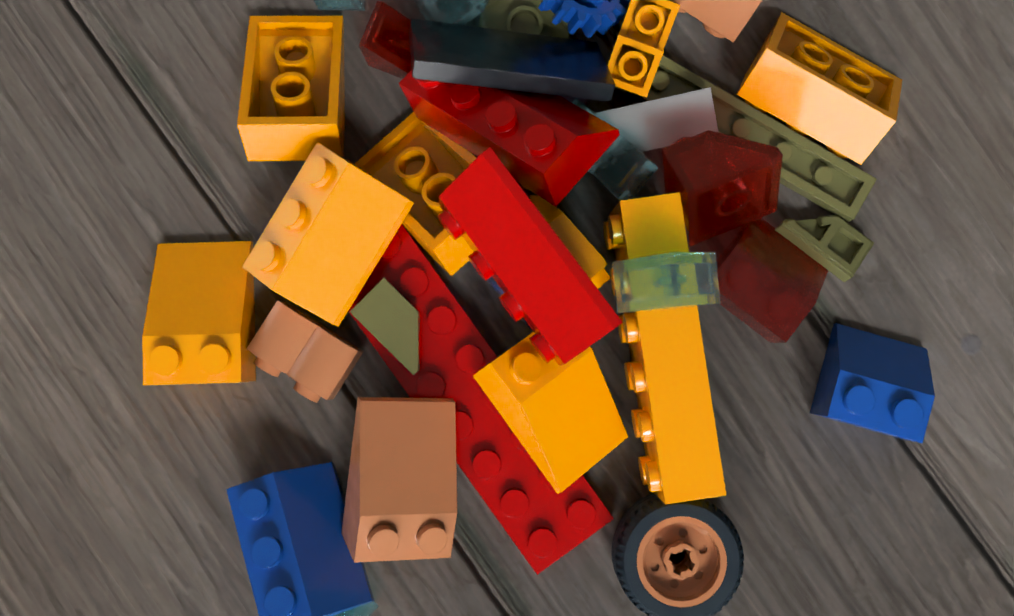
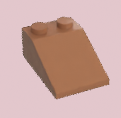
(401, 480)

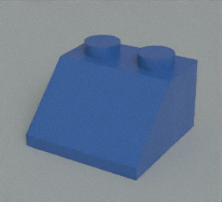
(875, 384)

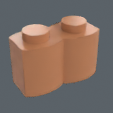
(304, 351)

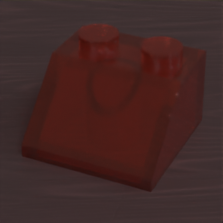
(721, 182)
(768, 281)

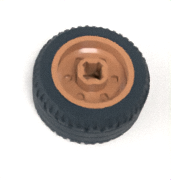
(680, 586)

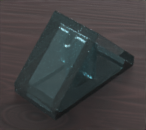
(666, 281)

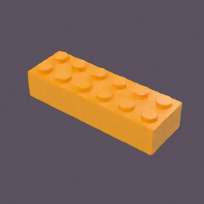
(666, 363)

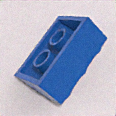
(295, 543)

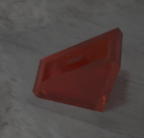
(387, 41)

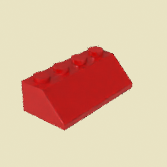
(535, 135)
(525, 260)

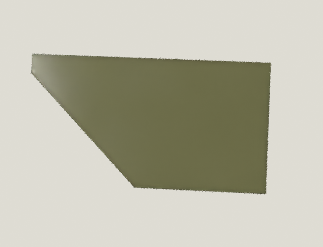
(828, 242)
(391, 322)

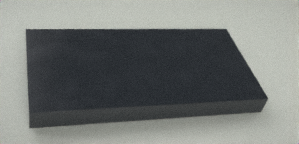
(508, 60)

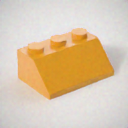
(822, 90)
(327, 235)

